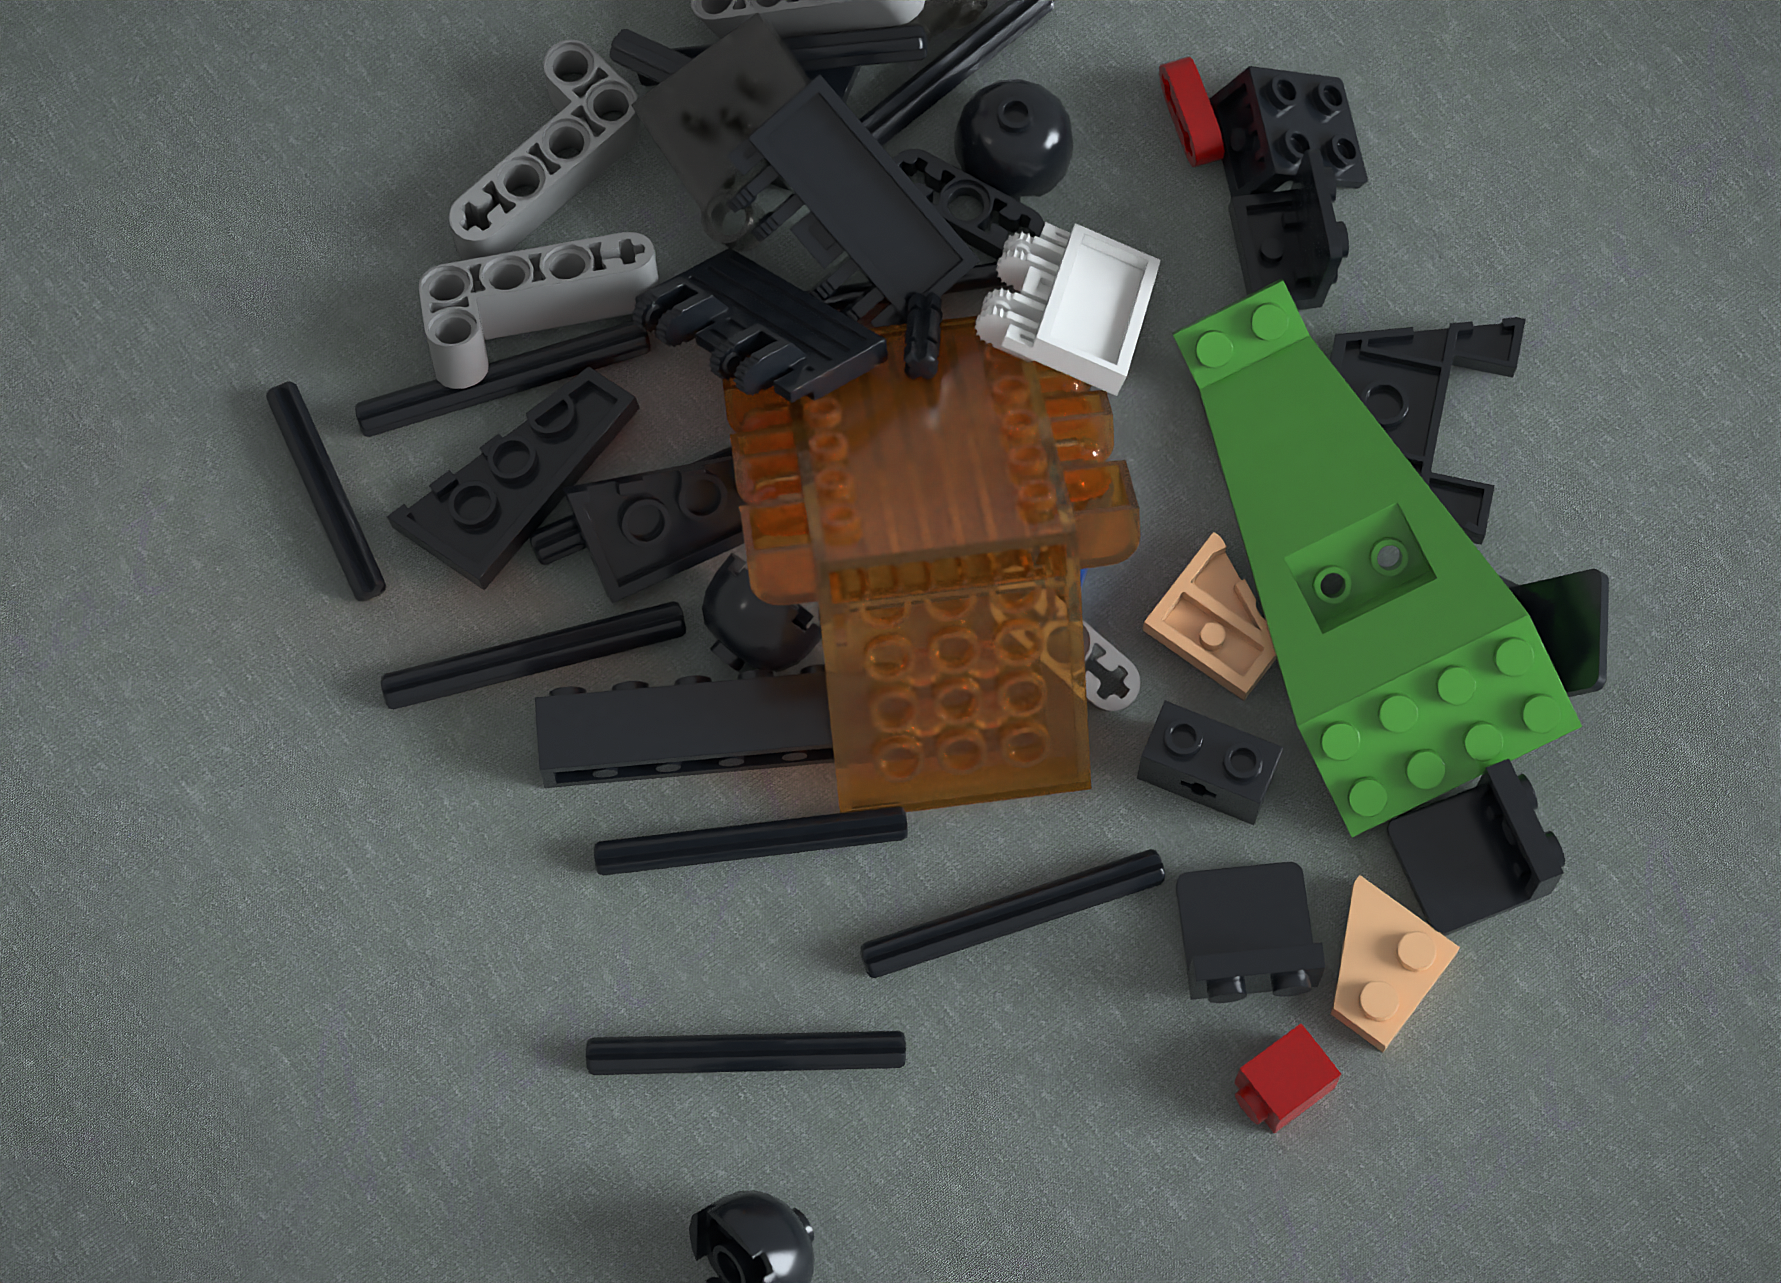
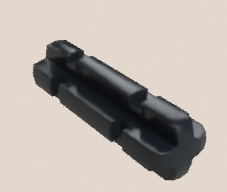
(923, 336)

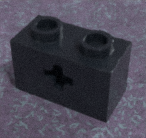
(1209, 762)

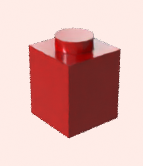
(1285, 1079)

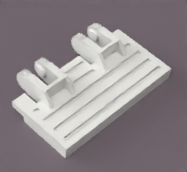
(1075, 303)

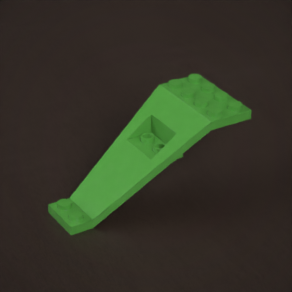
(1411, 665)

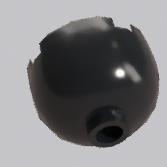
(1015, 138)
(751, 629)
(753, 1240)

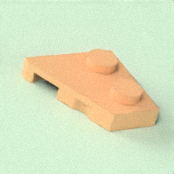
(1214, 621)
(1385, 964)

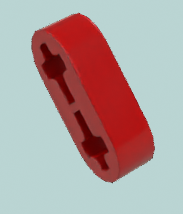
(1191, 111)

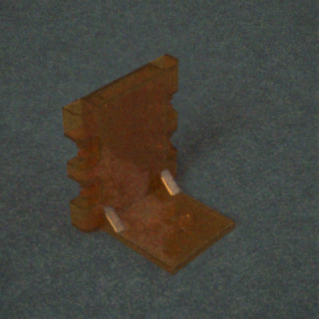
(941, 563)

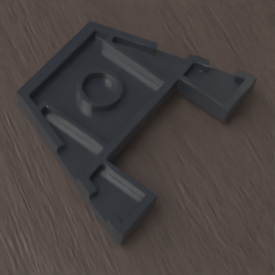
(1404, 386)

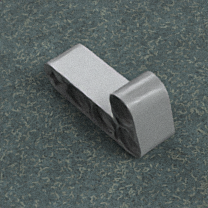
(806, 16)
(487, 215)
(528, 293)

